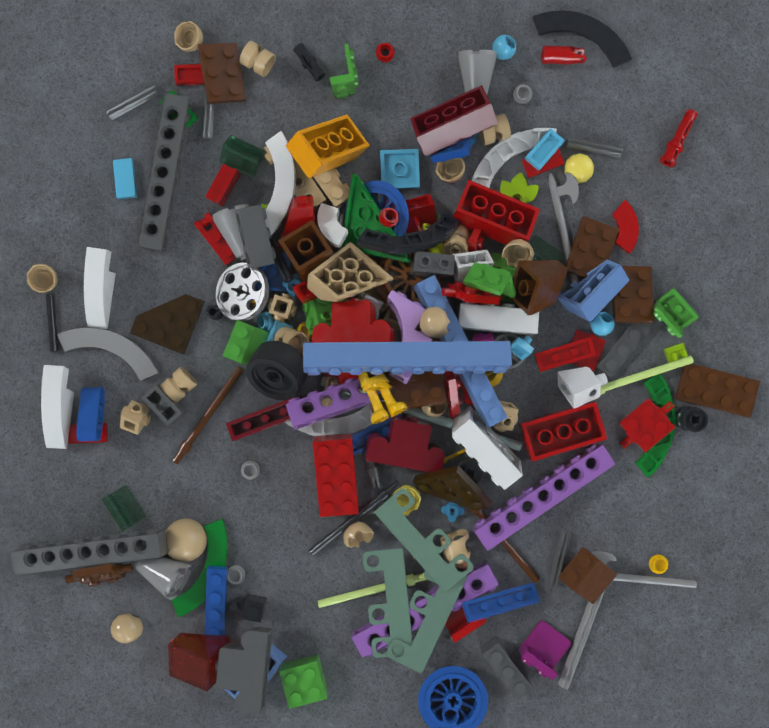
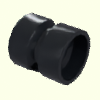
(691, 419)
(471, 468)

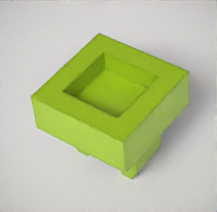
(675, 352)

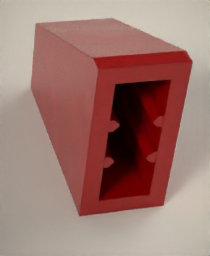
(299, 213)

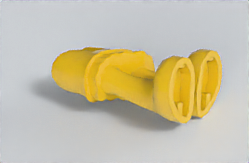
(381, 384)

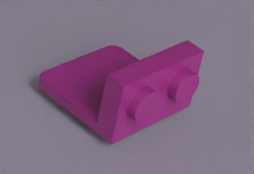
(544, 649)

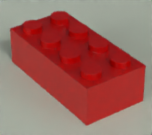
(495, 213)
(562, 431)
(335, 475)

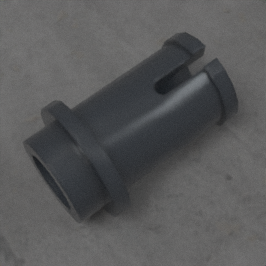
(217, 316)

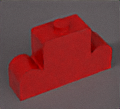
(353, 322)

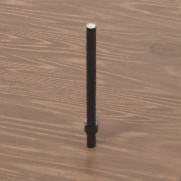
(383, 495)

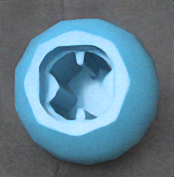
(504, 46)
(602, 324)

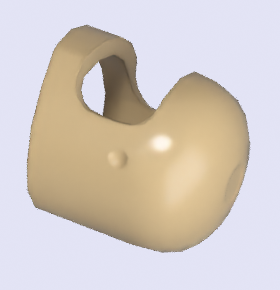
(456, 547)

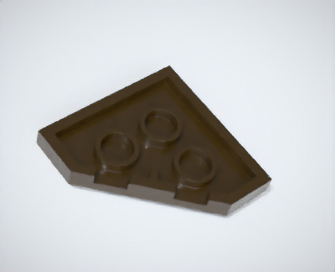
(169, 323)
(453, 486)

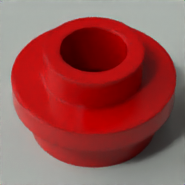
(388, 47)
(392, 214)

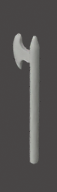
(572, 189)
(644, 579)

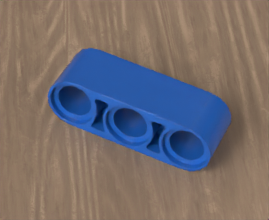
(90, 414)

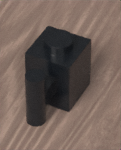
(252, 607)

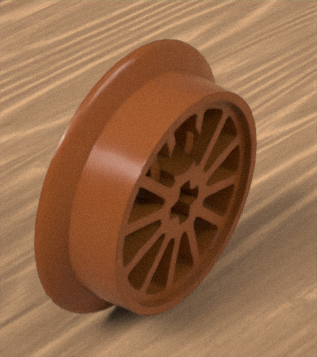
(385, 289)

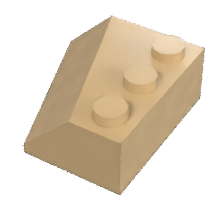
(346, 275)

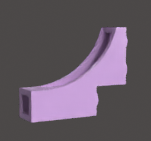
(408, 317)

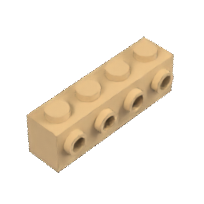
(304, 185)
(333, 188)

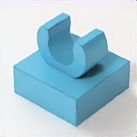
(521, 347)

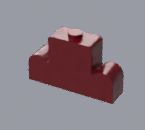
(405, 446)

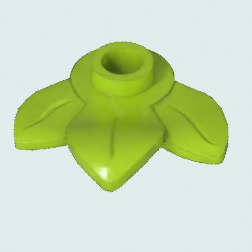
(519, 189)

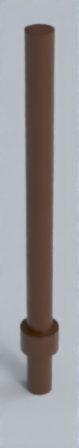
(186, 445)
(510, 549)

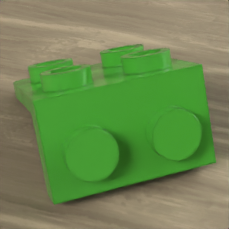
(345, 85)
(490, 280)
(318, 312)
(674, 312)

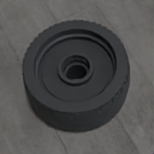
(276, 370)

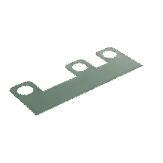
(420, 548)
(397, 605)
(436, 615)

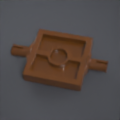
(95, 575)

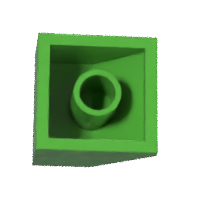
(244, 342)

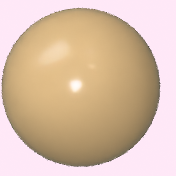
(186, 540)

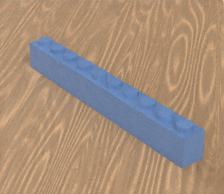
(406, 356)

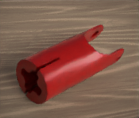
(562, 55)

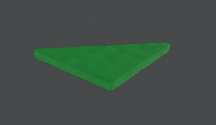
(364, 213)

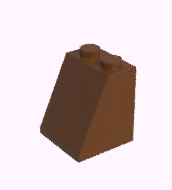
(306, 249)
(538, 284)
(587, 575)

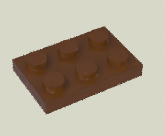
(221, 73)
(590, 246)
(635, 299)

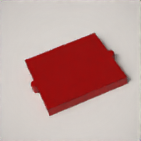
(598, 344)

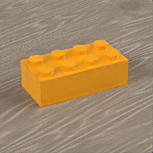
(327, 145)

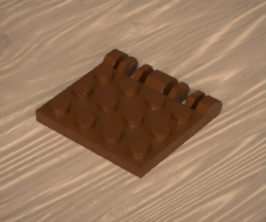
(420, 390)

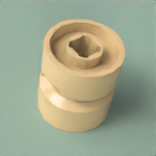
(259, 59)
(498, 131)
(457, 242)
(292, 337)
(178, 384)

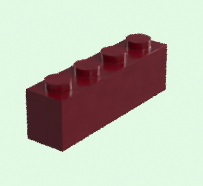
(260, 420)

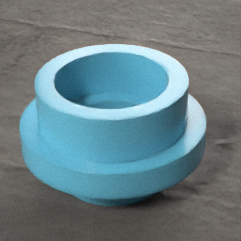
(265, 321)

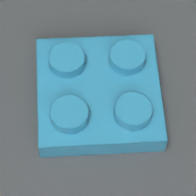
(400, 168)

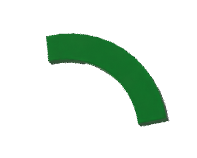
(660, 395)
(216, 556)

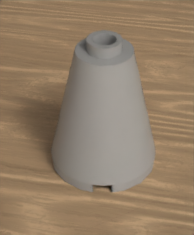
(477, 68)
(227, 225)
(164, 574)

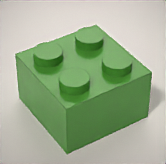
(303, 681)

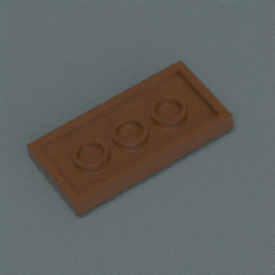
(717, 390)

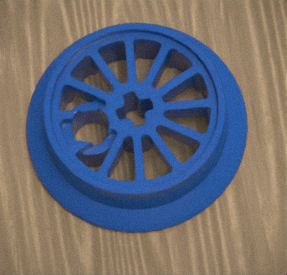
(396, 199)
(467, 720)

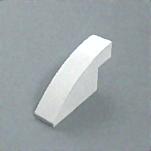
(98, 287)
(56, 406)

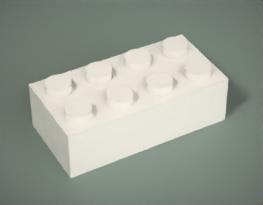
(496, 319)
(486, 448)

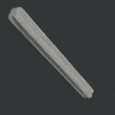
(579, 643)

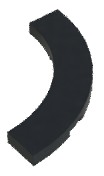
(586, 27)
(409, 242)

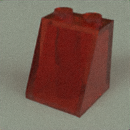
(194, 658)

